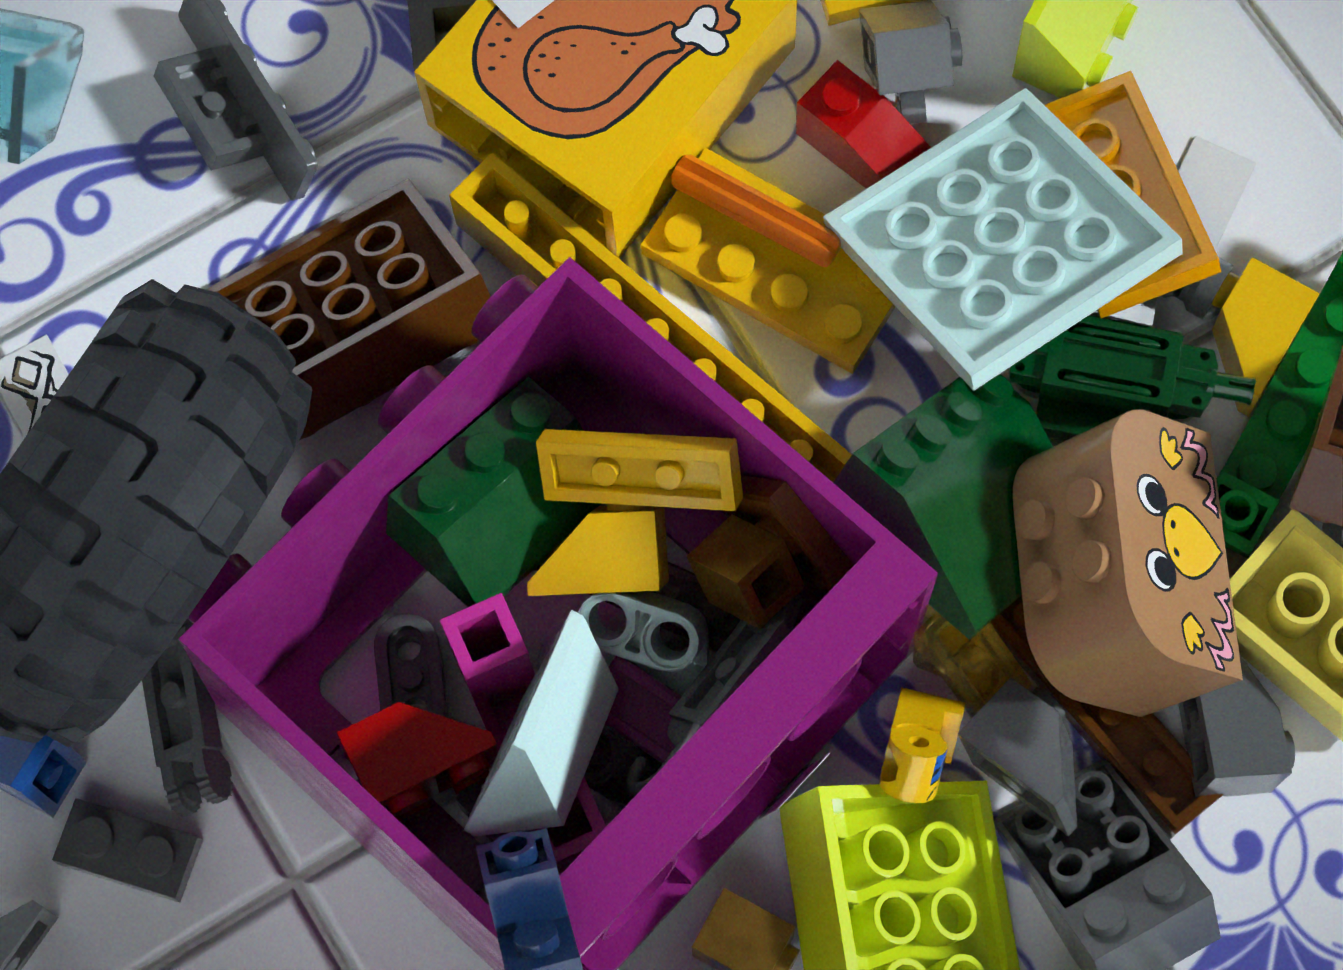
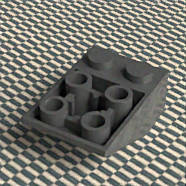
(1115, 882)

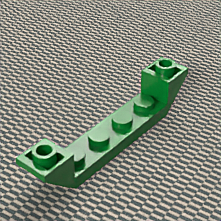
(1282, 422)

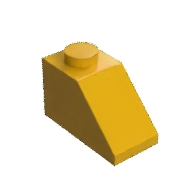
(1258, 322)
(608, 553)

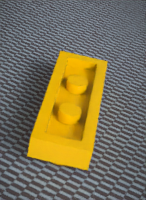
(640, 469)

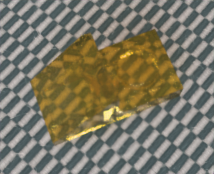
(969, 667)

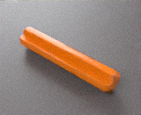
(756, 210)

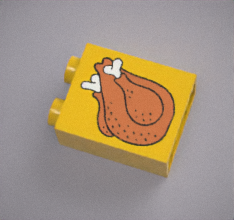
(603, 95)

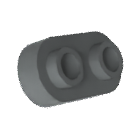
(415, 679)

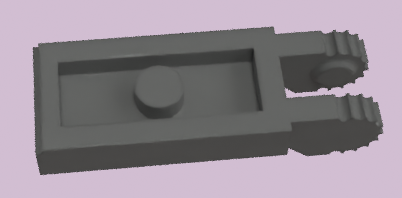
(185, 731)

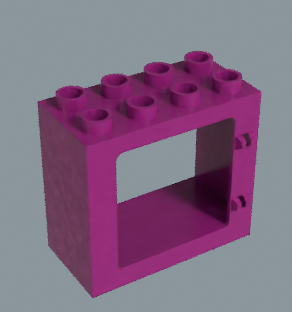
(281, 624)

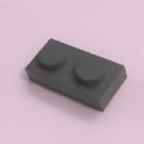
(127, 850)

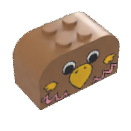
(1127, 565)

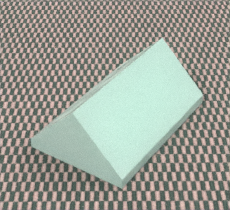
(548, 738)

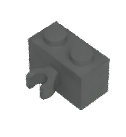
(909, 51)

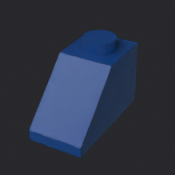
(39, 772)

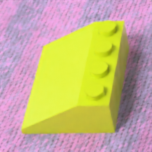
(898, 880)

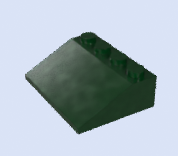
(947, 492)

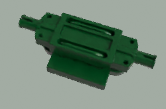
(1119, 367)

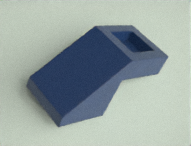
(528, 902)

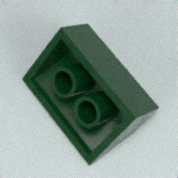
(480, 503)

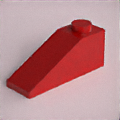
(856, 126)

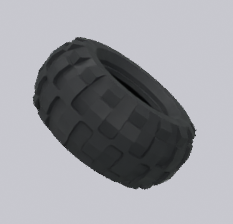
(134, 500)

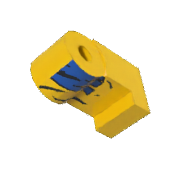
(919, 745)

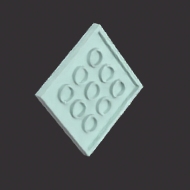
(1002, 237)

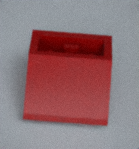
(414, 755)

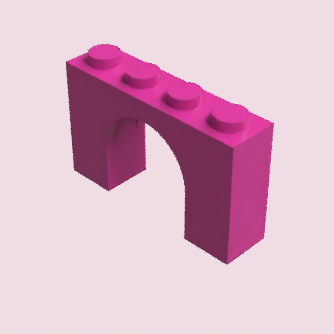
(497, 675)

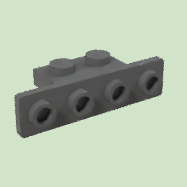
(230, 103)

